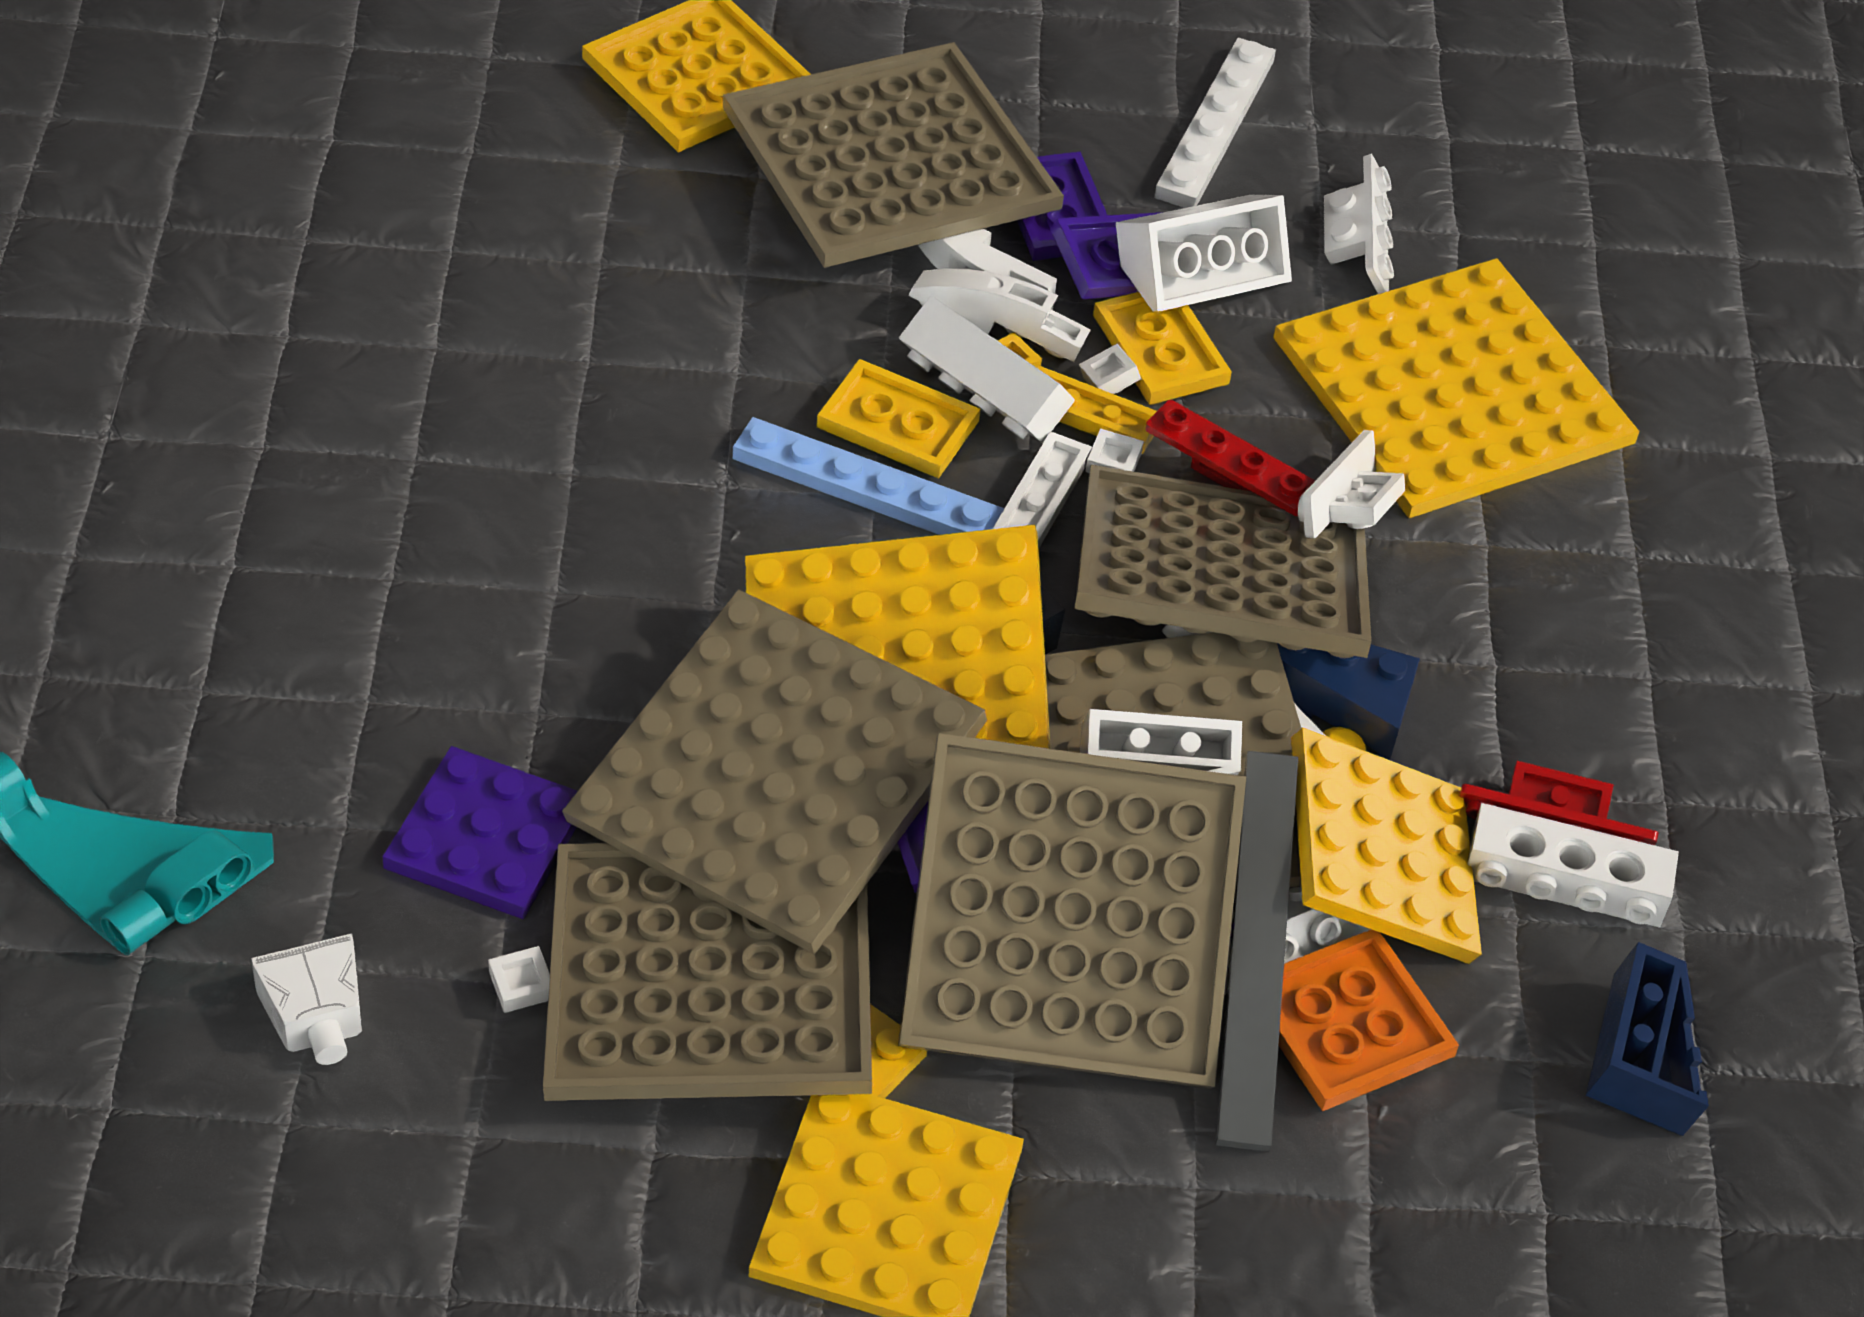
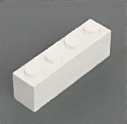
(986, 369)

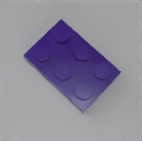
(1079, 200)
(1093, 254)

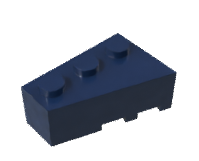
(1353, 691)
(1647, 1044)

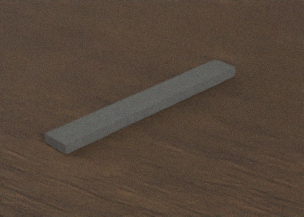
(1257, 953)

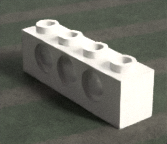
(1572, 865)

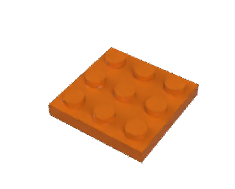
(1357, 1020)

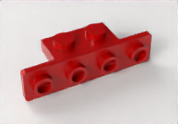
(1227, 457)
(1557, 798)

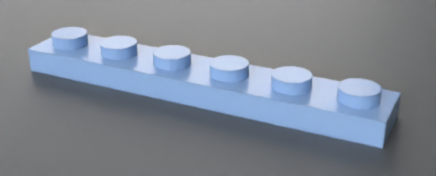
(862, 480)

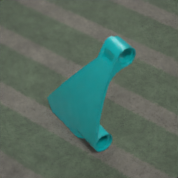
(122, 870)

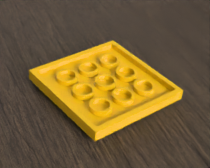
(684, 62)
(1384, 847)
(886, 1208)

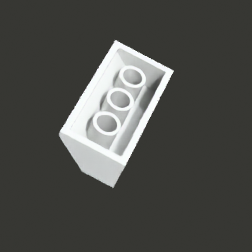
(1206, 250)

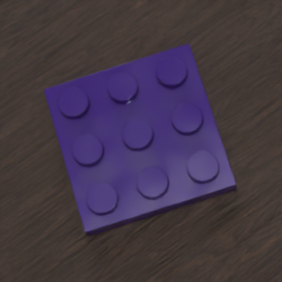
(483, 833)

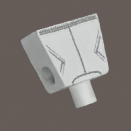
(312, 996)

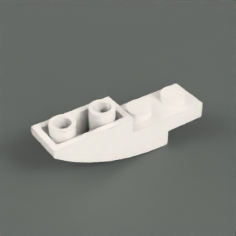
(974, 252)
(1001, 299)

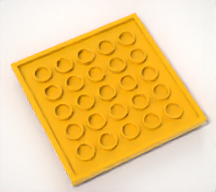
(1456, 385)
(937, 606)

